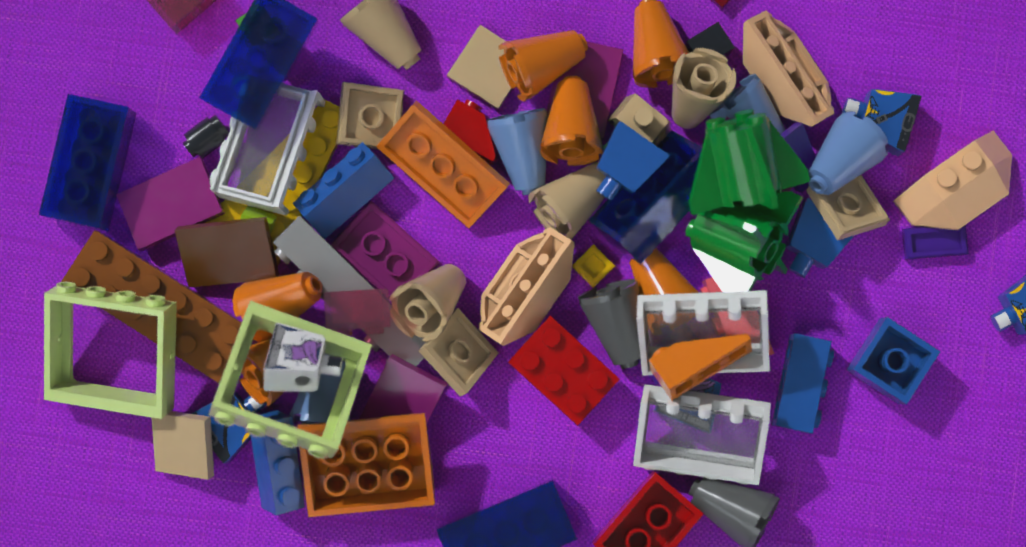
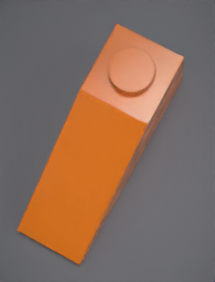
(692, 362)

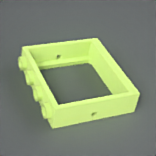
(337, 344)
(58, 351)

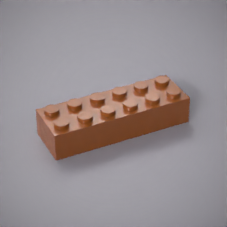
(202, 328)

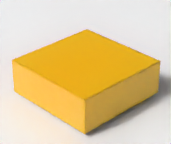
(593, 266)

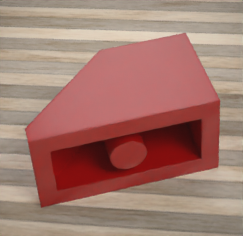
(471, 127)

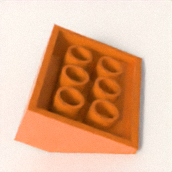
(376, 467)

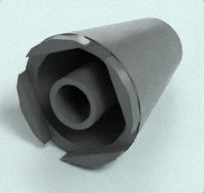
(614, 319)
(735, 508)

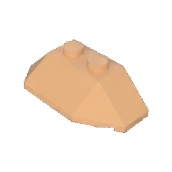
(786, 70)
(960, 186)
(526, 286)

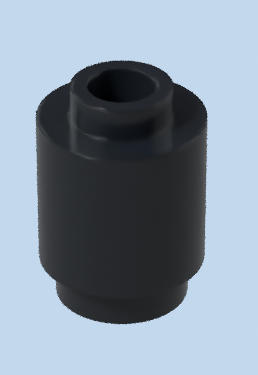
(205, 137)

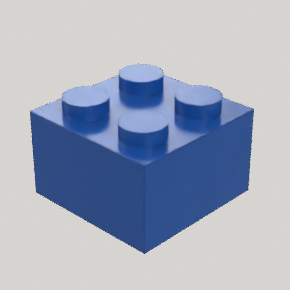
(893, 360)

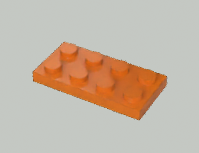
(442, 164)

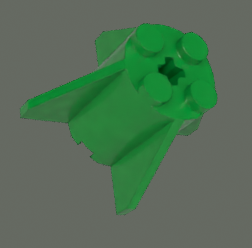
(744, 163)
(743, 241)

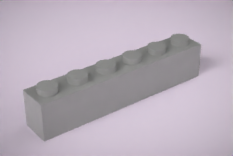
(315, 255)

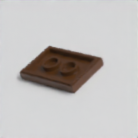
(227, 252)

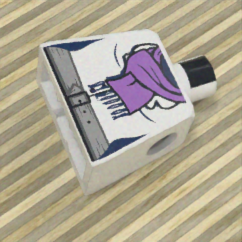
(297, 360)

